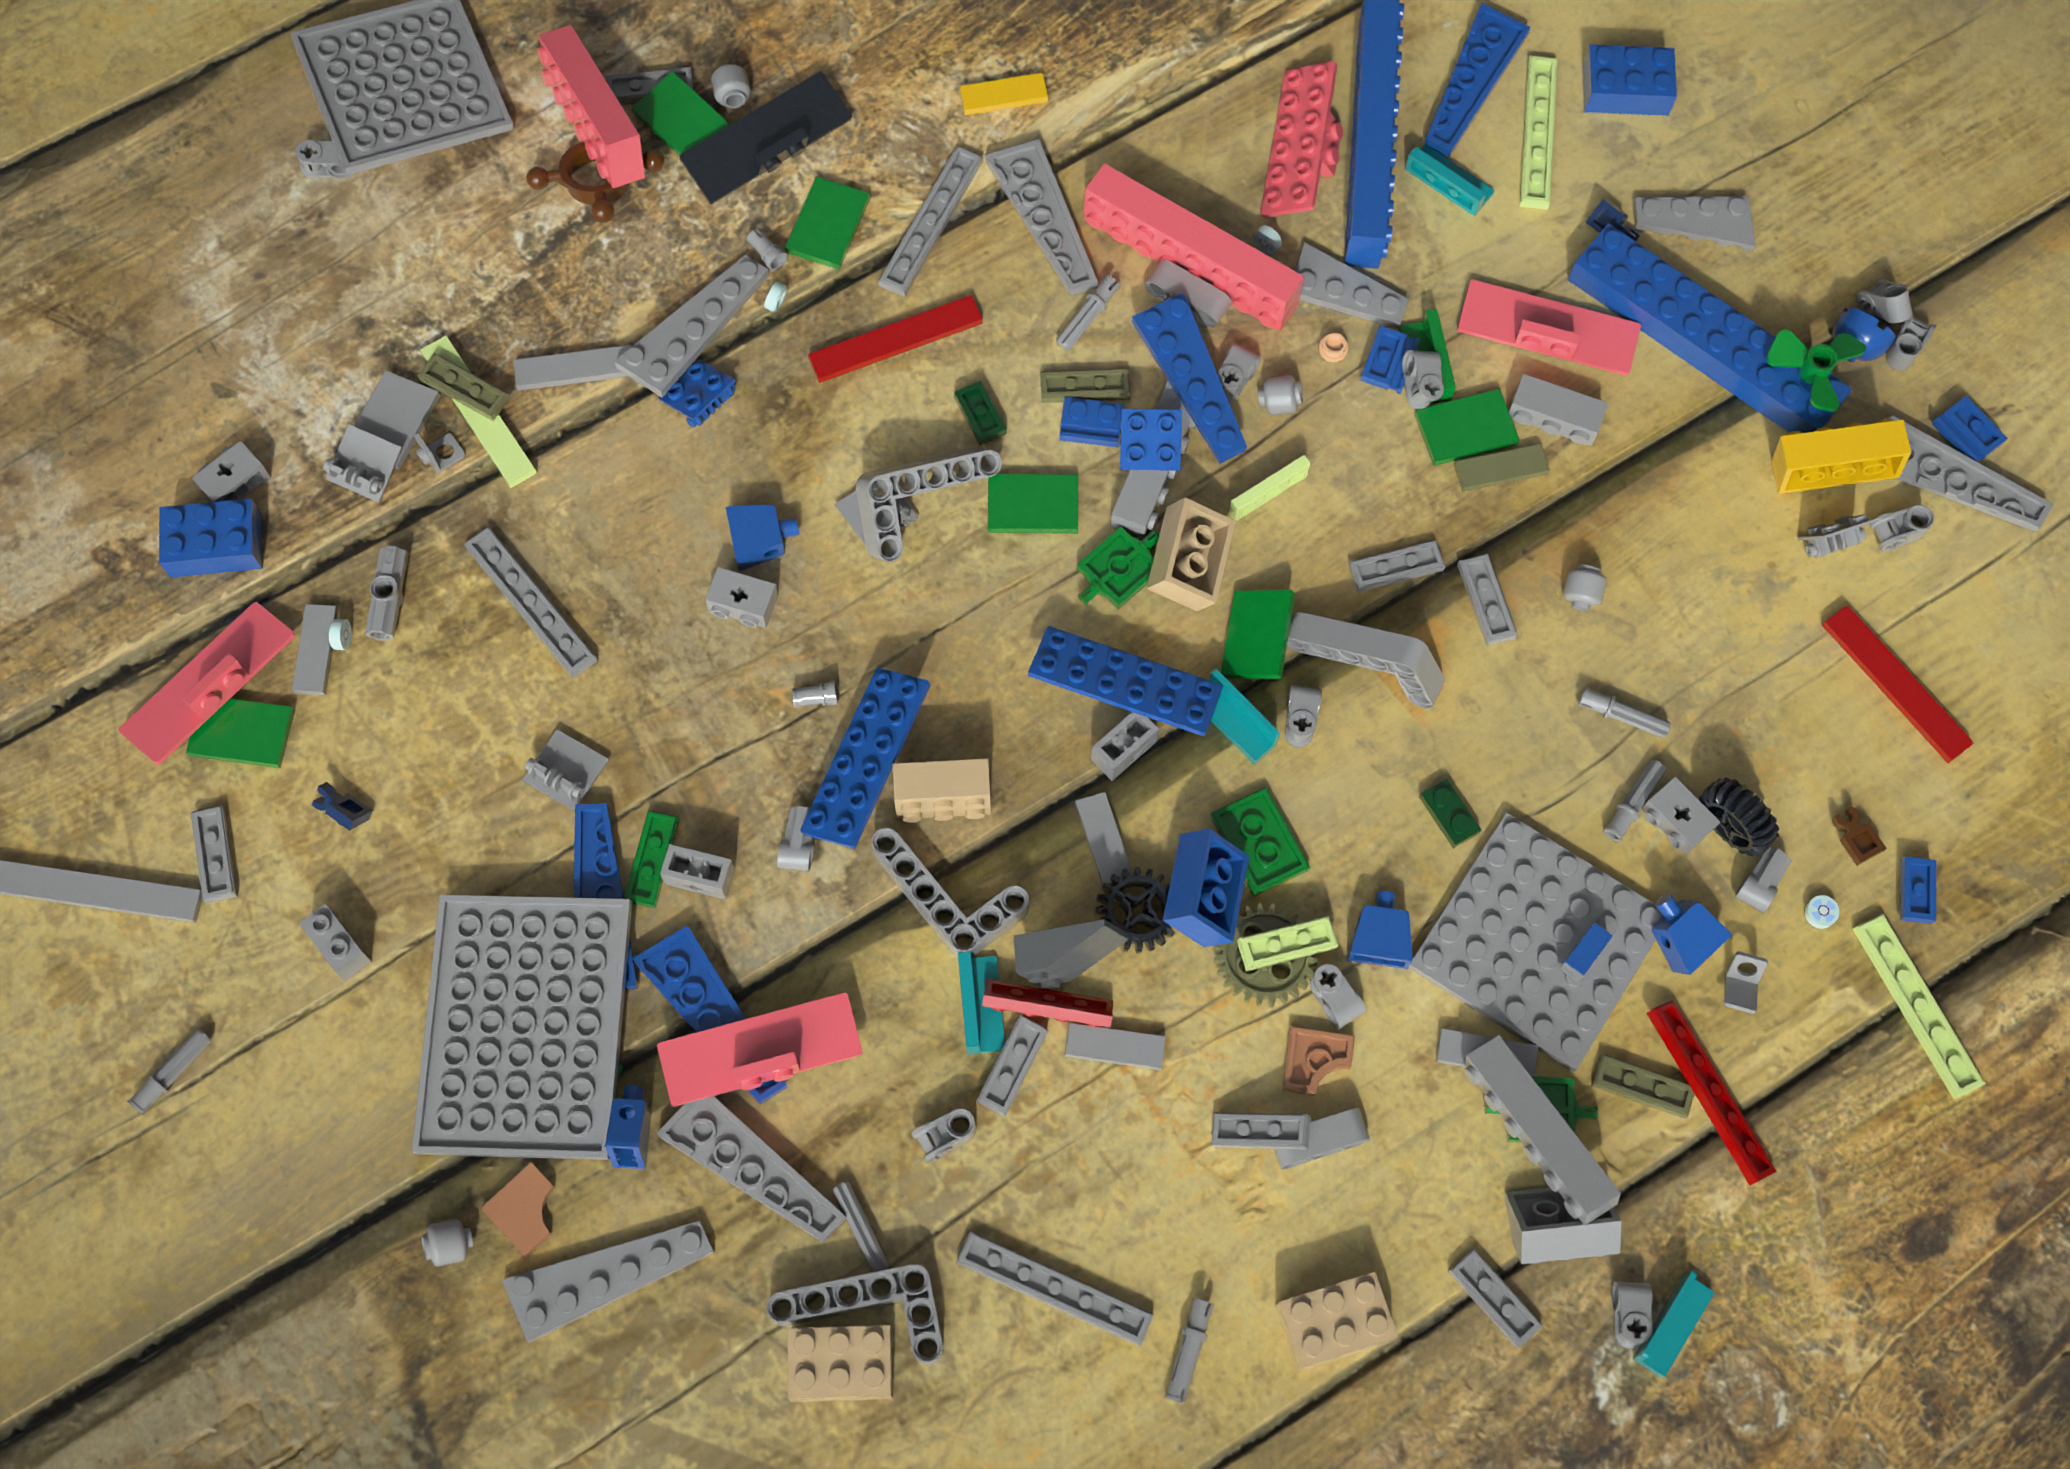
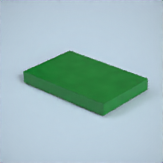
(678, 114)
(827, 223)
(1466, 427)
(1033, 503)
(1258, 634)
(244, 734)
(1261, 833)

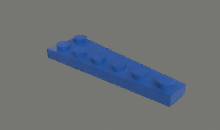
(1483, 60)
(1183, 357)
(597, 864)
(695, 990)

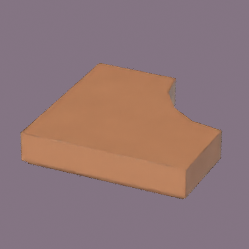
(1313, 1056)
(519, 1209)

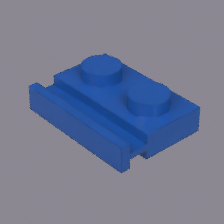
(1385, 359)
(1091, 422)
(1969, 430)

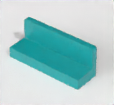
(1448, 179)
(1242, 722)
(982, 1024)
(1674, 1324)

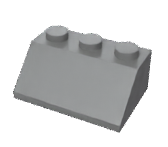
(1547, 1232)

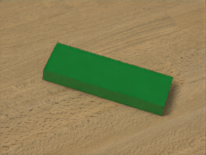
(645, 876)

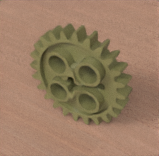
(1262, 982)

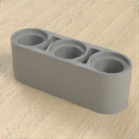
(1204, 299)
(1327, 1138)

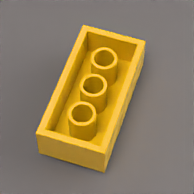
(1840, 456)

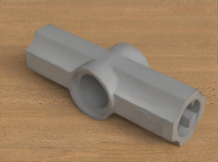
(388, 576)

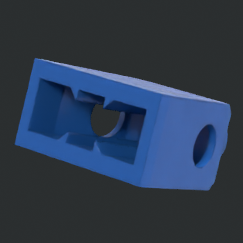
(758, 533)
(1687, 933)
(1382, 934)
(629, 1130)

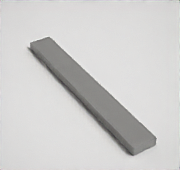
(99, 891)

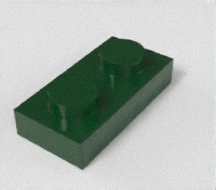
(980, 413)
(1450, 813)

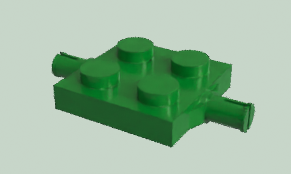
(1117, 567)
(1561, 1095)

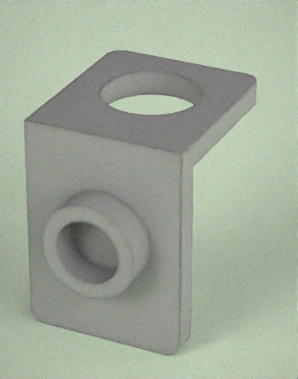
(428, 453)
(1742, 987)

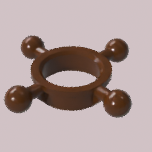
(597, 196)

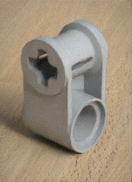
(323, 159)
(1886, 301)
(1908, 343)
(1237, 370)
(1424, 374)
(1897, 528)
(1302, 711)
(1337, 999)
(943, 1135)
(1632, 1307)

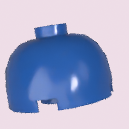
(1866, 330)

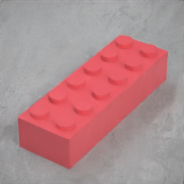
(591, 107)

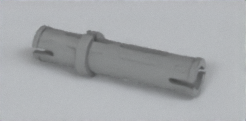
(1189, 1350)

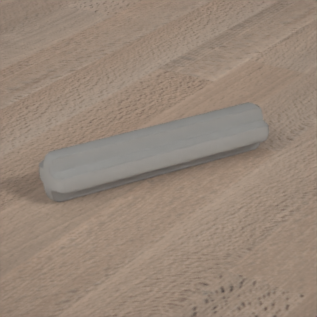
(860, 1227)

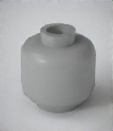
(730, 85)
(1280, 395)
(1585, 587)
(446, 1242)

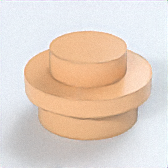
(1333, 347)

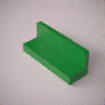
(1432, 339)

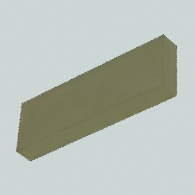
(1085, 384)
(463, 387)
(1501, 467)
(1643, 1086)

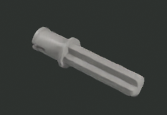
(1095, 303)
(1624, 712)
(1628, 810)
(169, 1071)

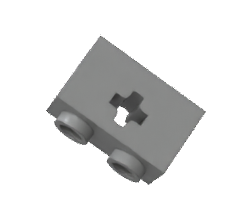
(231, 475)
(731, 587)
(1124, 744)
(1677, 800)
(697, 871)
(334, 942)

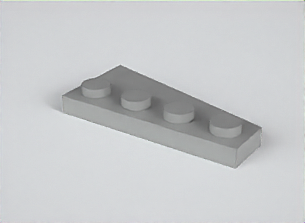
(1710, 218)
(1347, 290)

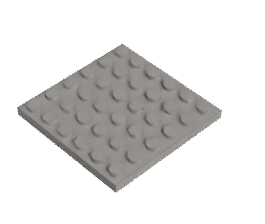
(400, 82)
(1517, 926)

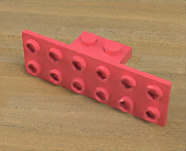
(1303, 140)
(1549, 327)
(206, 683)
(759, 1049)

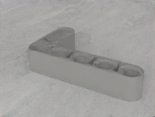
(915, 483)
(1372, 649)
(941, 902)
(867, 1300)

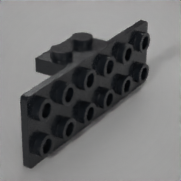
(765, 137)

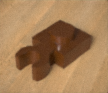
(1860, 841)

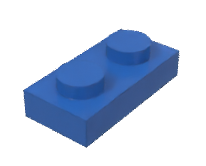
(1918, 890)

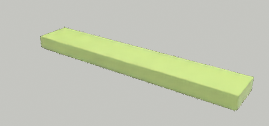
(1538, 132)
(492, 434)
(1918, 1006)

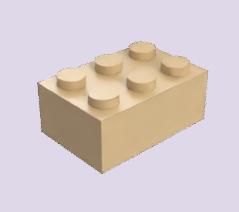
(1191, 554)
(941, 790)
(1336, 1321)
(840, 1363)

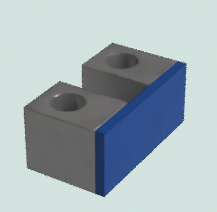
(1586, 952)

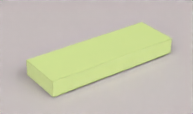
(1269, 488)
(1287, 943)

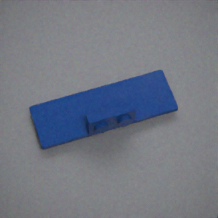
(1125, 680)
(865, 758)

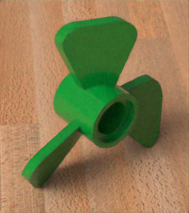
(1792, 353)

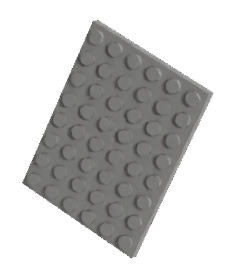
(523, 1027)

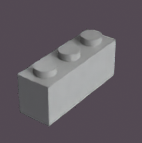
(1557, 410)

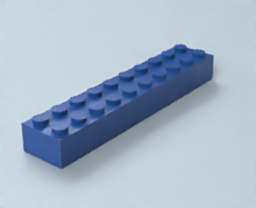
(1374, 133)
(1698, 329)

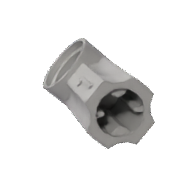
(796, 848)
(1760, 885)

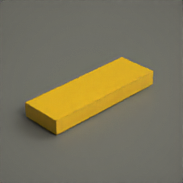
(1003, 93)

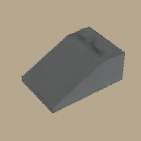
(1064, 952)

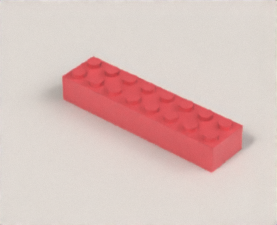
(1174, 234)

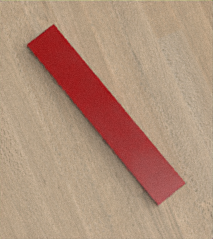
(895, 339)
(1897, 684)
(1711, 1092)

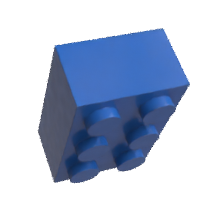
(1629, 80)
(210, 538)
(1206, 888)

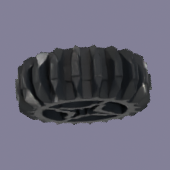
(1742, 816)
(1149, 918)

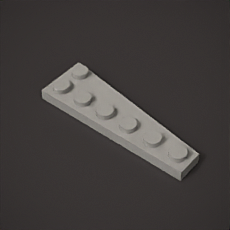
(1034, 193)
(678, 341)
(1964, 480)
(735, 1153)
(579, 1286)

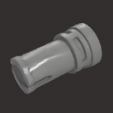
(770, 253)
(823, 694)

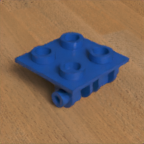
(697, 391)
(1150, 439)

